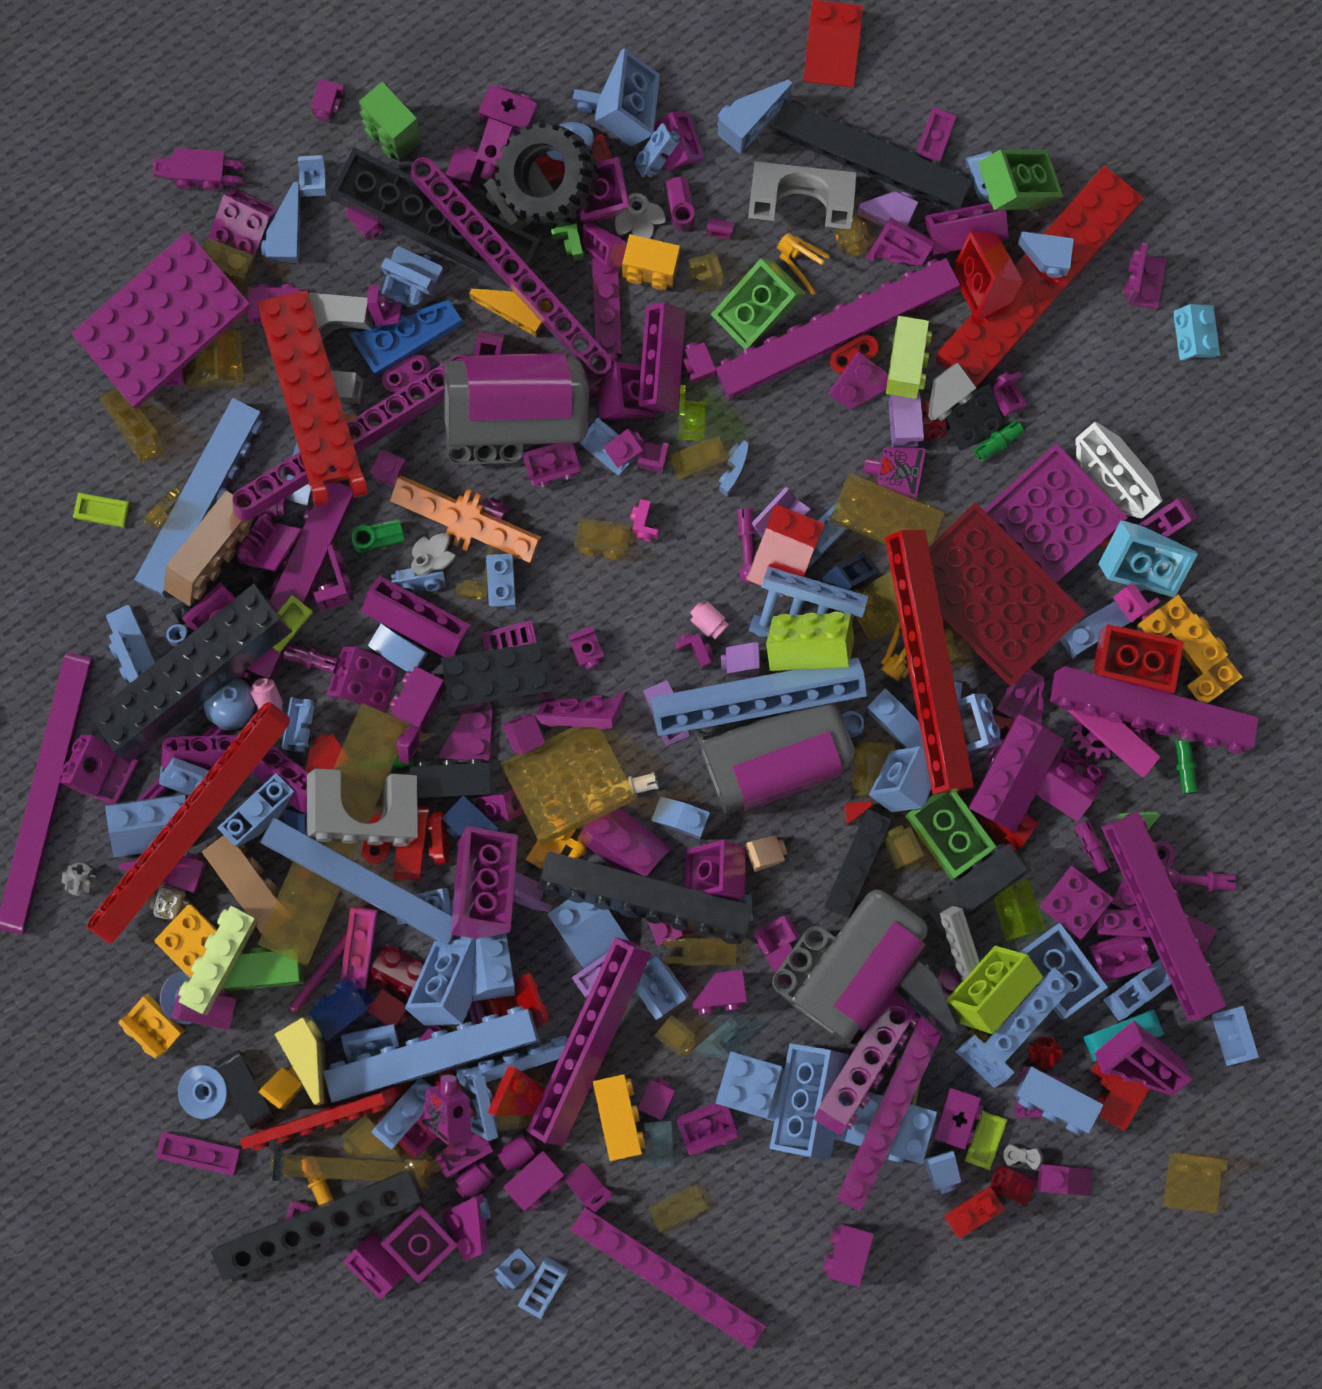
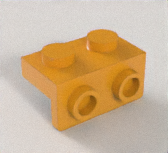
(151, 1027)

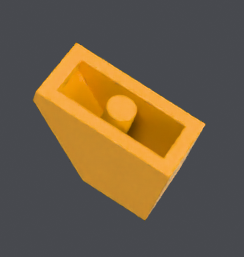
(282, 1087)

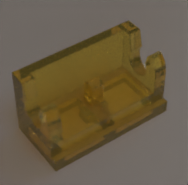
(706, 268)

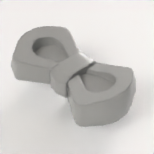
(1032, 1157)

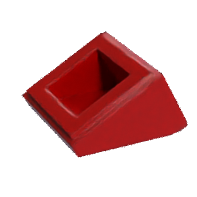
(855, 809)

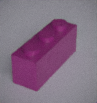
(952, 227)

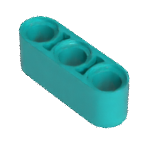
(1147, 1020)

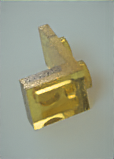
(471, 589)

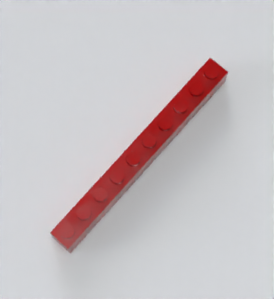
(929, 661)

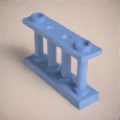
(803, 590)

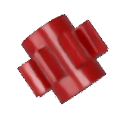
(1045, 1052)

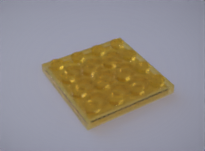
(568, 782)

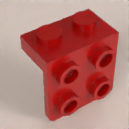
(525, 995)

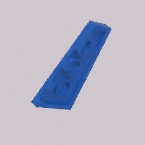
(395, 342)

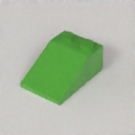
(758, 302)

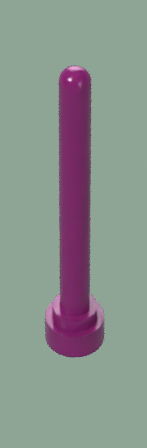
(319, 974)

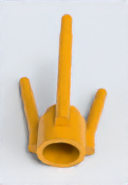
(793, 247)
(895, 665)

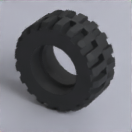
(515, 169)

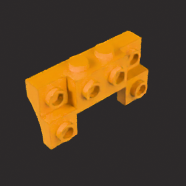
(1200, 648)

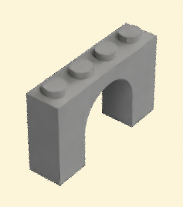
(831, 187)
(342, 312)
(330, 821)

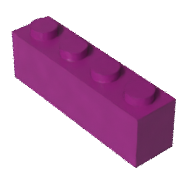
(662, 357)
(415, 617)

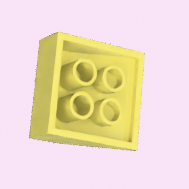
(307, 1055)

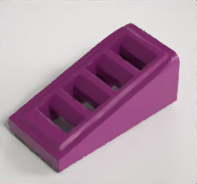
(605, 246)
(528, 626)

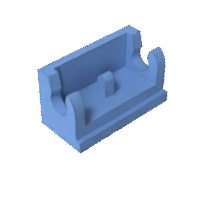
(598, 436)
(1234, 1036)

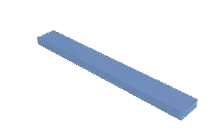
(358, 880)

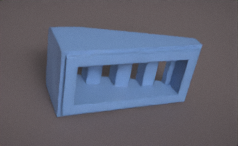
(555, 1268)

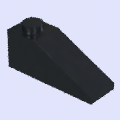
(923, 994)

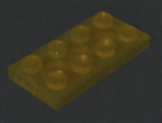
(881, 512)

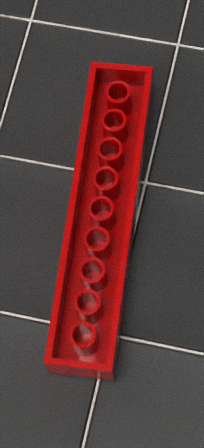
(1091, 223)

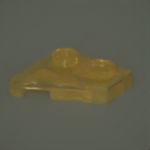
(157, 514)

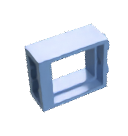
(985, 721)

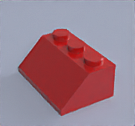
(986, 273)

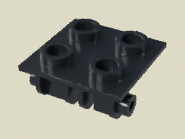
(975, 418)

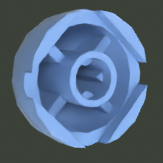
(231, 706)

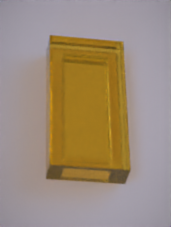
(677, 1208)

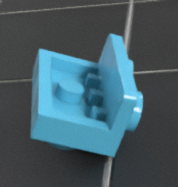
(1196, 331)

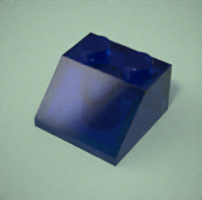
(341, 1007)

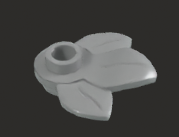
(639, 221)
(431, 554)

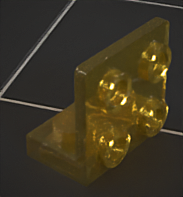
(881, 609)
(1193, 1182)

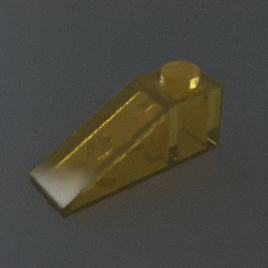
(133, 426)

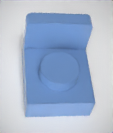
(586, 101)

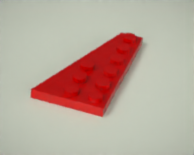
(328, 1117)

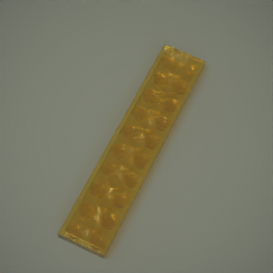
(306, 896)

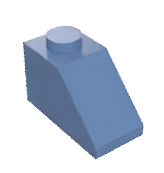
(1048, 252)
(680, 817)
(943, 1171)

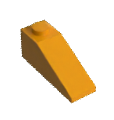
(511, 308)

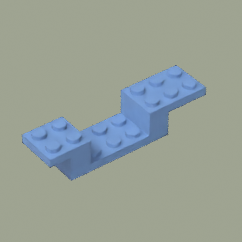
(756, 1087)

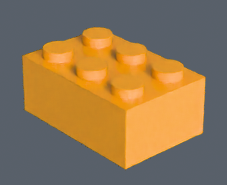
(618, 1117)

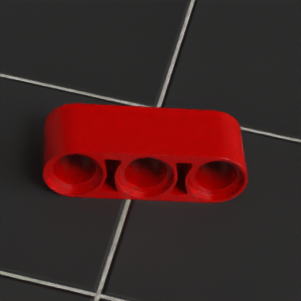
(410, 858)

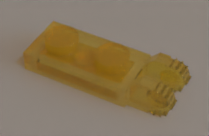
(702, 951)

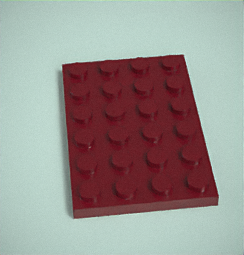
(998, 595)

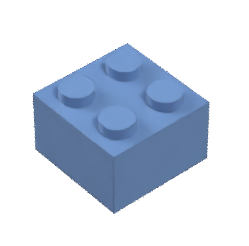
(903, 780)

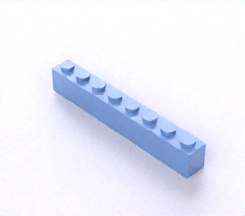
(202, 489)
(756, 697)
(432, 1055)

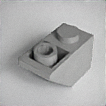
(947, 390)

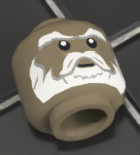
(168, 902)

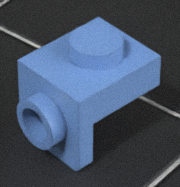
(312, 176)

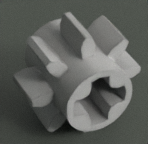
(78, 879)

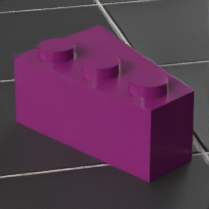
(1144, 1059)

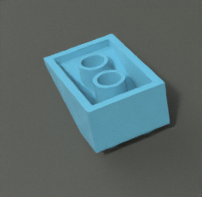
(1146, 559)

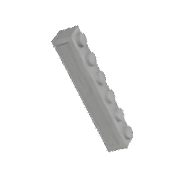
(960, 940)

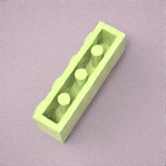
(217, 961)

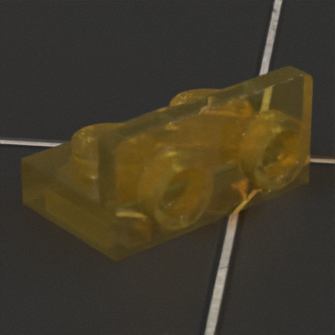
(601, 538)
(867, 765)

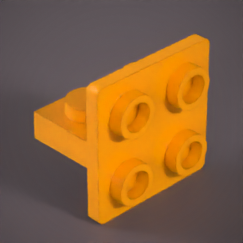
(185, 938)

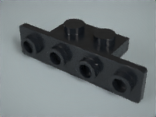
(234, 580)

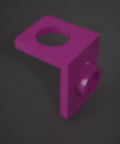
(499, 806)
(588, 1187)

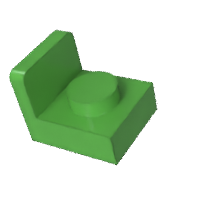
(572, 244)

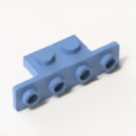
(129, 644)

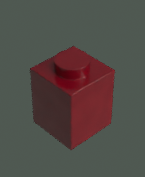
(389, 1010)

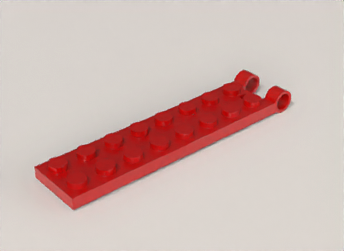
(310, 394)

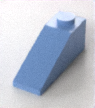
(283, 234)
(1086, 632)
(896, 720)

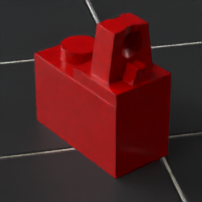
(1120, 1100)
(973, 1212)

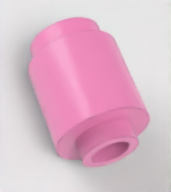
(708, 620)
(265, 691)

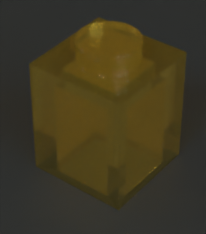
(676, 1036)

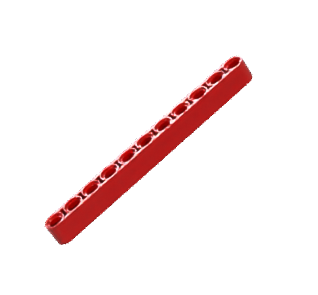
(188, 822)

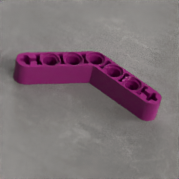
(206, 750)

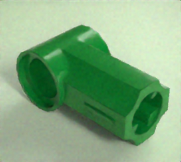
(380, 534)

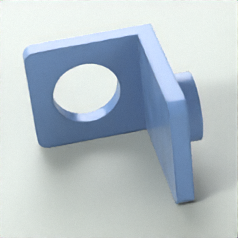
(505, 1275)

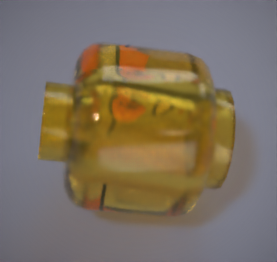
(853, 240)

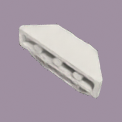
(1117, 471)

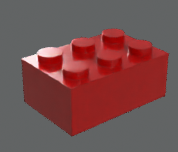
(1138, 658)

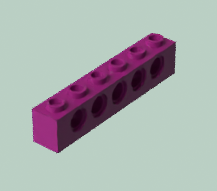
(831, 1111)

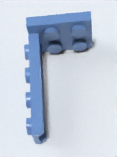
(991, 1056)
(474, 1080)

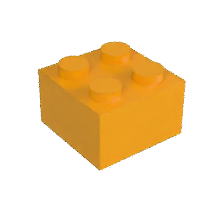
(650, 262)

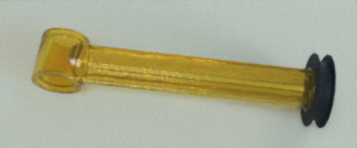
(344, 1168)

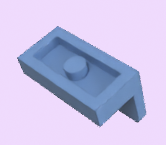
(412, 270)

